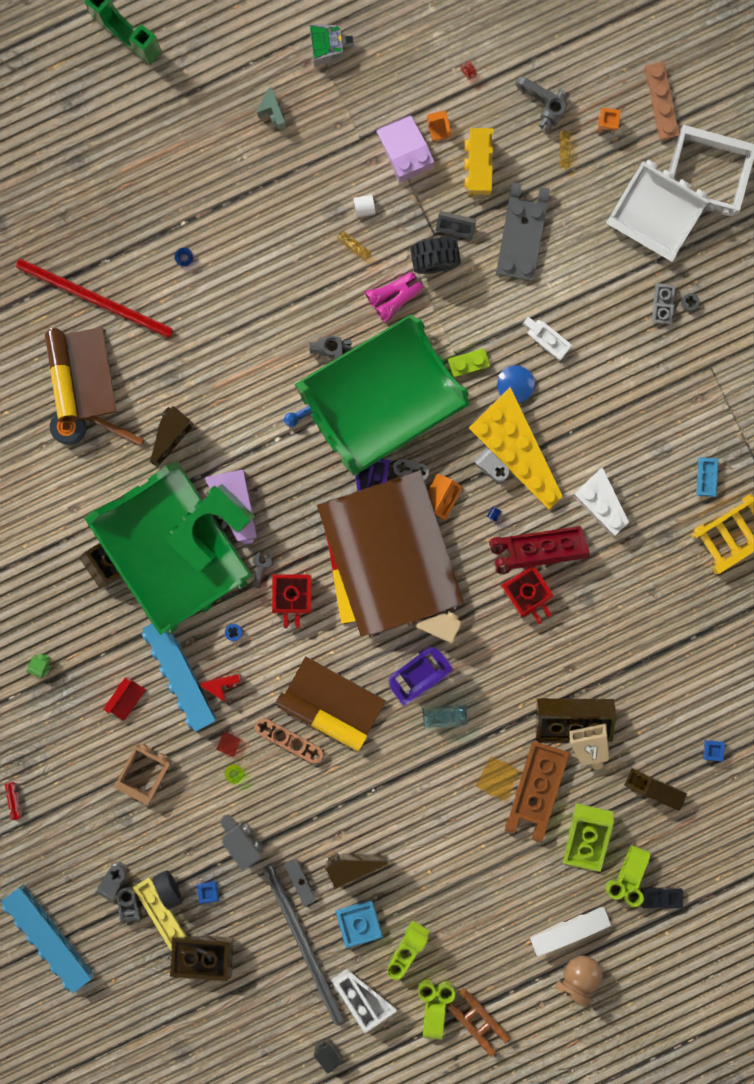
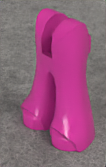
(380, 295)

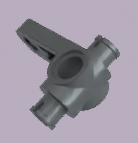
(548, 98)
(321, 347)

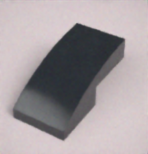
(662, 897)

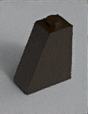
(655, 789)

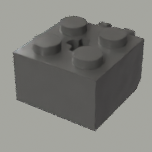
(240, 842)

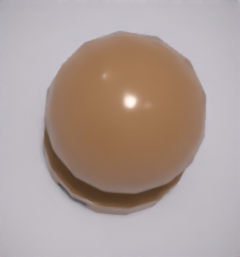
(581, 979)

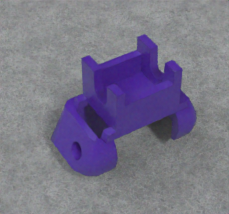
(419, 675)

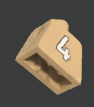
(590, 745)

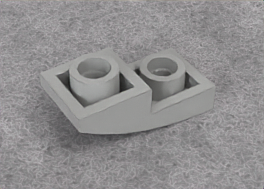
(663, 303)

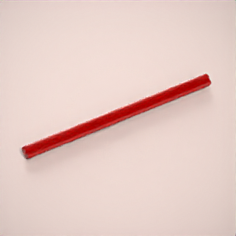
(94, 298)

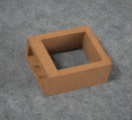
(132, 790)

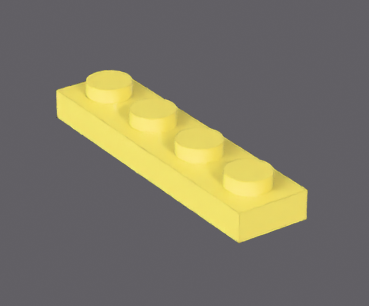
(162, 918)

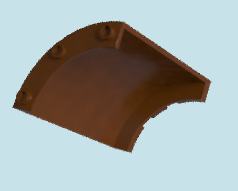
(390, 554)

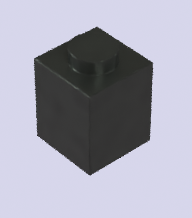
(328, 1056)

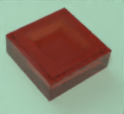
(228, 744)

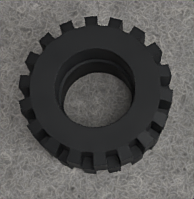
(435, 255)

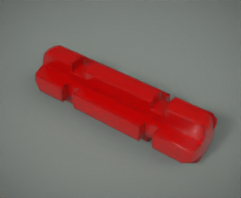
(13, 800)

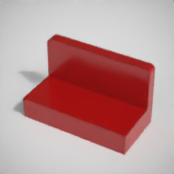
(124, 698)

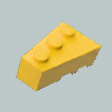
(479, 161)

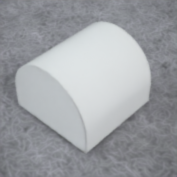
(364, 206)

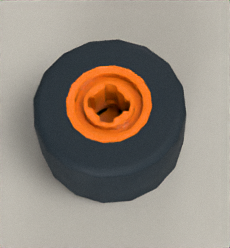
(73, 431)

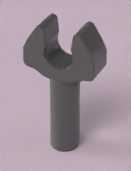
(260, 569)

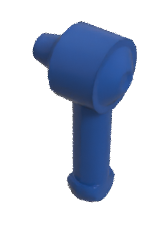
(291, 419)

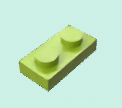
(468, 363)

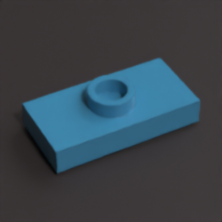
(707, 477)

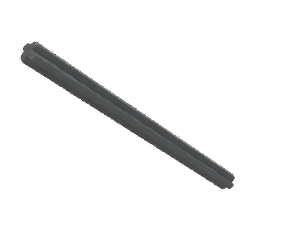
(303, 944)

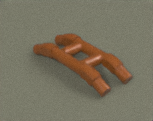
(478, 1033)

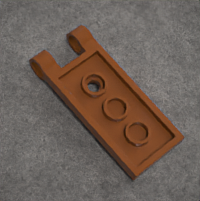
(540, 781)

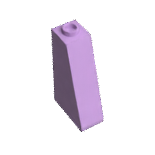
(237, 485)

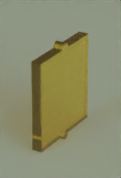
(497, 778)

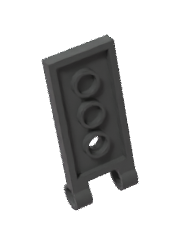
(519, 240)

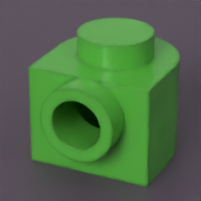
(39, 665)

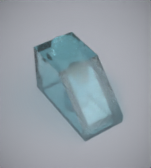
(445, 716)

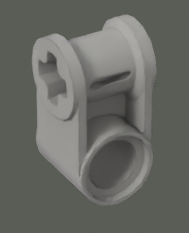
(489, 463)

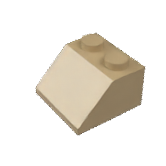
(441, 626)

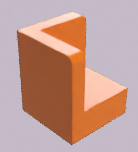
(608, 119)
(438, 125)

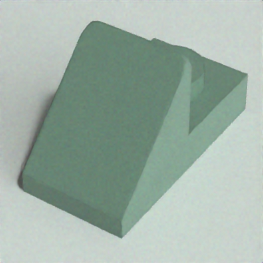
(270, 105)

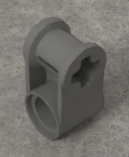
(111, 883)
(129, 908)

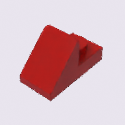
(216, 685)

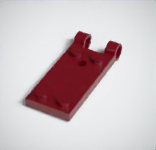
(545, 548)

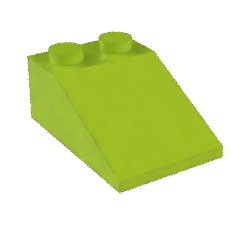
(588, 837)

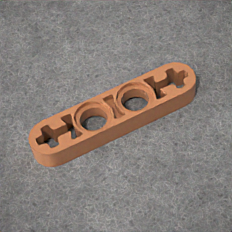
(290, 737)

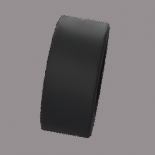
(167, 890)

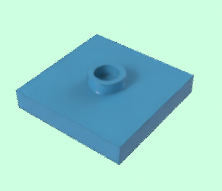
(359, 923)

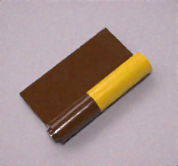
(80, 374)
(331, 703)

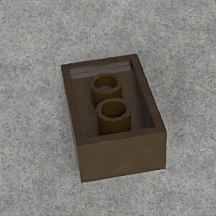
(171, 431)
(99, 566)
(349, 867)
(202, 957)

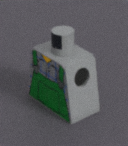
(328, 43)

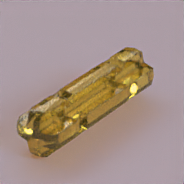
(564, 162)
(354, 245)

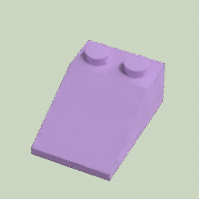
(405, 149)

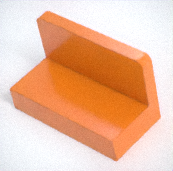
(443, 495)

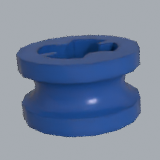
(227, 632)

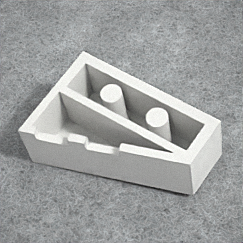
(601, 503)
(362, 1001)

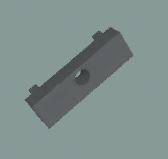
(303, 890)

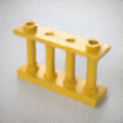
(737, 552)

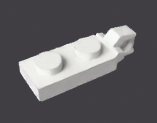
(547, 338)

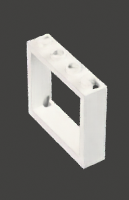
(724, 143)

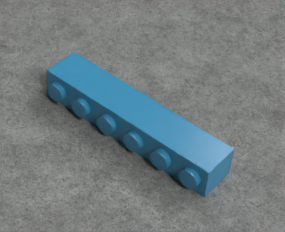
(181, 678)
(47, 938)

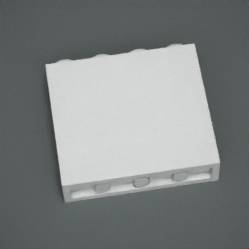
(658, 210)

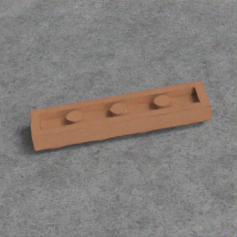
(661, 101)

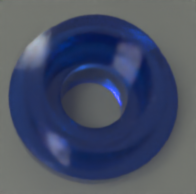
(183, 251)

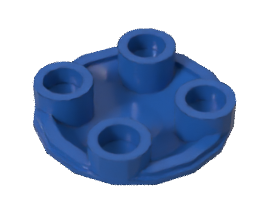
(519, 380)

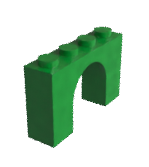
(138, 40)
(186, 538)

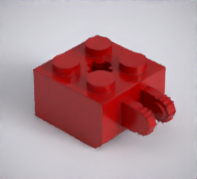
(538, 596)
(283, 604)

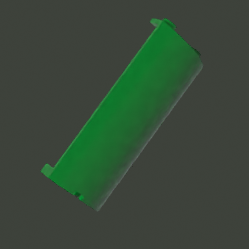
(381, 394)
(161, 580)

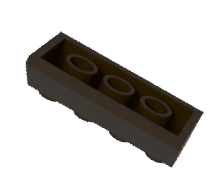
(560, 716)

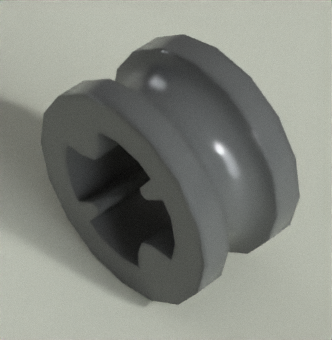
(685, 306)

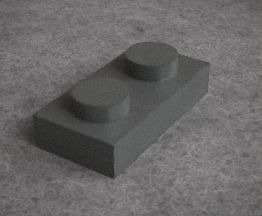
(455, 225)

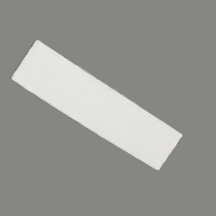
(570, 931)

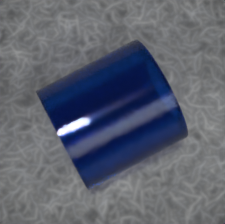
(494, 514)

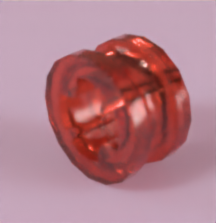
(468, 69)

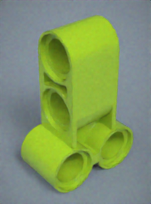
(630, 876)
(414, 941)
(435, 1007)

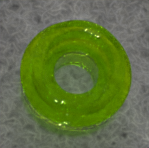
(229, 778)

